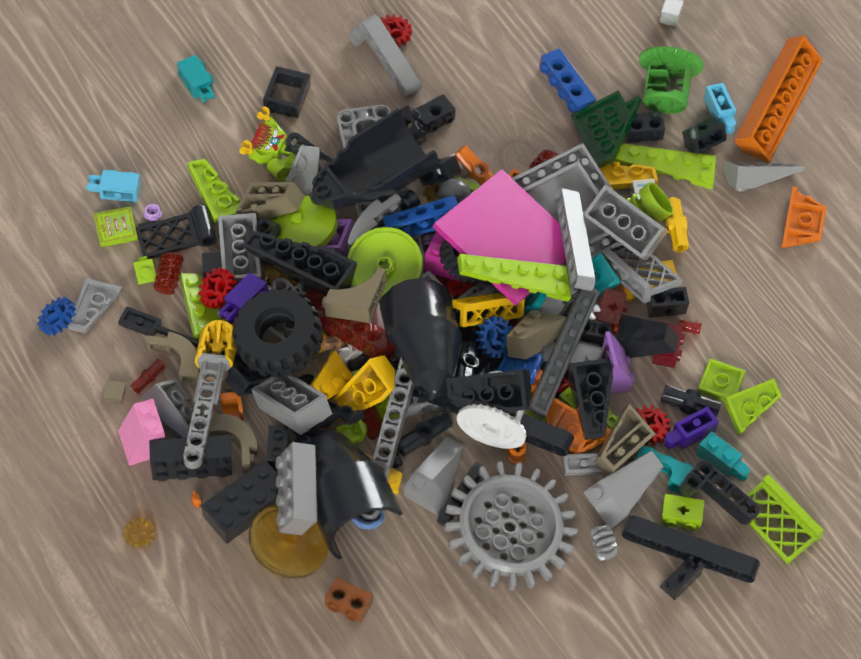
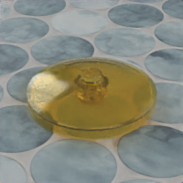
(285, 553)

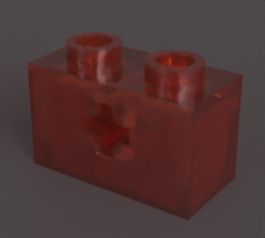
(612, 308)

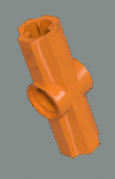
(470, 162)

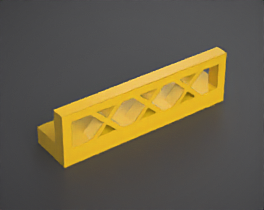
(487, 301)

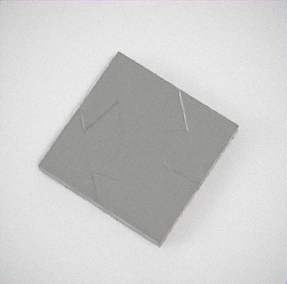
(573, 171)

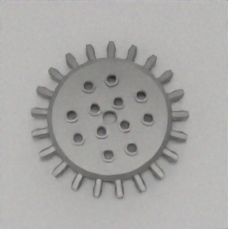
(498, 492)

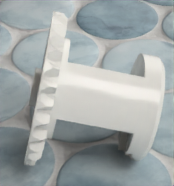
(492, 425)

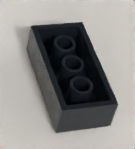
(168, 458)
(239, 503)

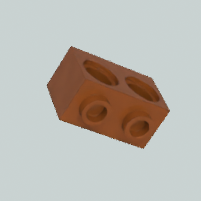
(351, 596)

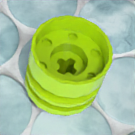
(652, 202)

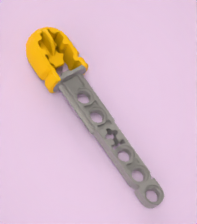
(210, 366)

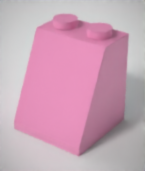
(138, 428)

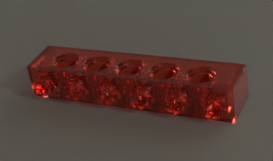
(361, 335)

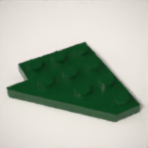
(606, 125)

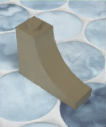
(356, 302)

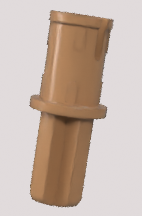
(332, 343)

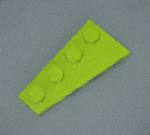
(212, 190)

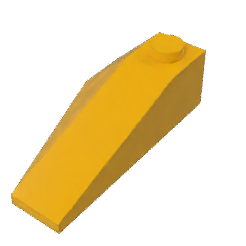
(369, 385)

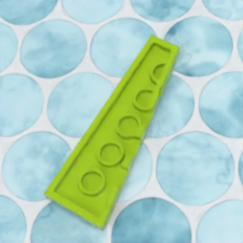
(679, 164)
(535, 276)

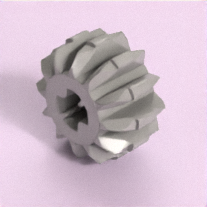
(603, 542)

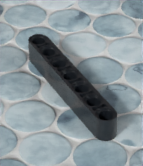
(684, 545)

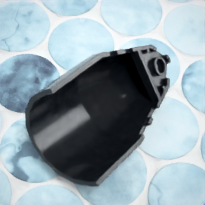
(372, 165)
(424, 331)
(346, 485)

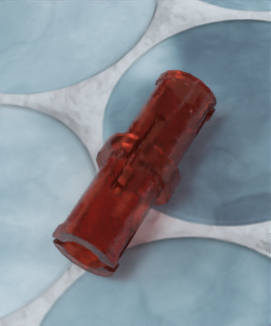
(148, 376)

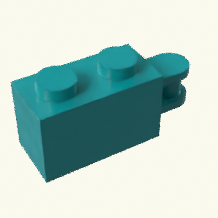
(196, 78)
(723, 457)

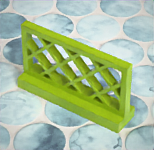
(793, 511)

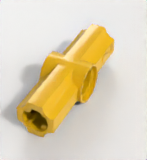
(677, 227)

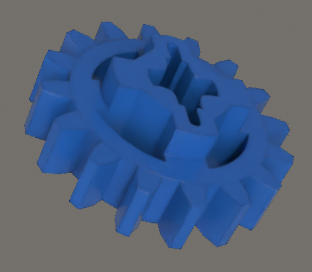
(56, 316)
(493, 336)

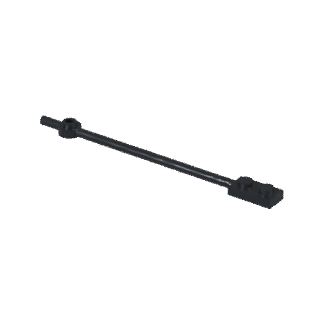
(150, 325)

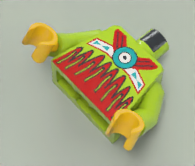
(267, 142)

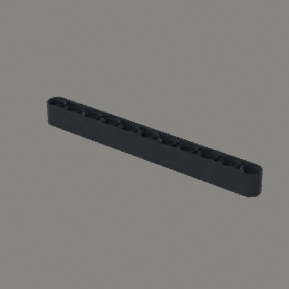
(537, 431)

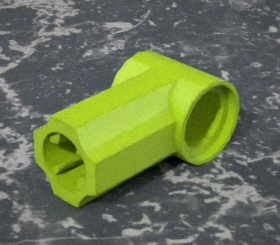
(281, 168)

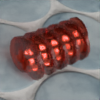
(168, 273)

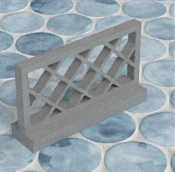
(631, 277)

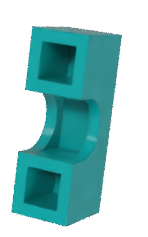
(673, 468)

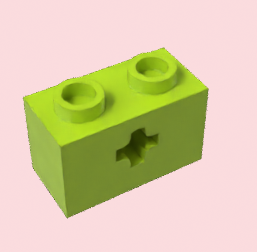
(690, 507)

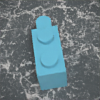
(720, 106)
(116, 185)

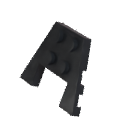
(344, 412)

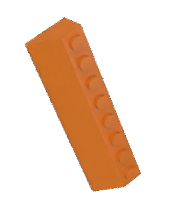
(778, 99)

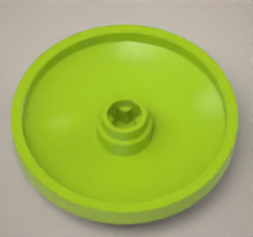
(308, 224)
(388, 250)

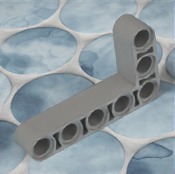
(388, 53)

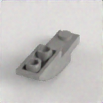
(373, 216)

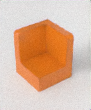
(232, 405)

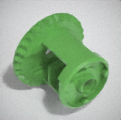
(662, 66)

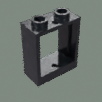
(289, 78)

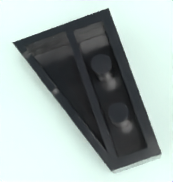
(645, 337)

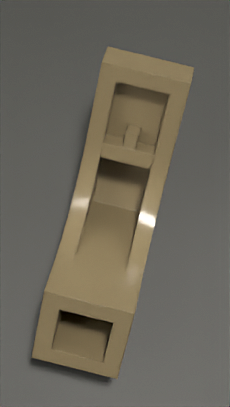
(182, 350)
(239, 434)

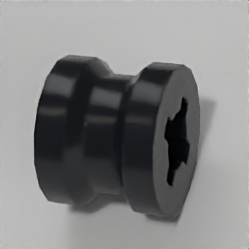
(409, 200)

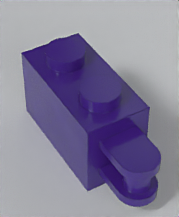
(240, 294)
(692, 429)

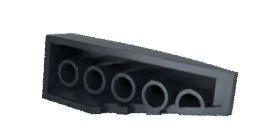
(309, 265)

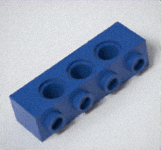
(566, 80)
(420, 218)

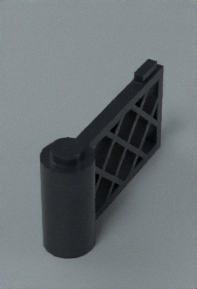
(199, 223)

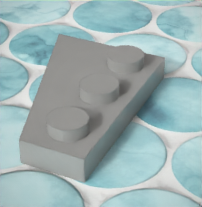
(305, 168)
(92, 304)

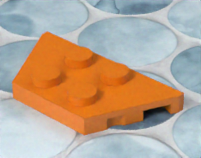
(803, 220)
(567, 419)

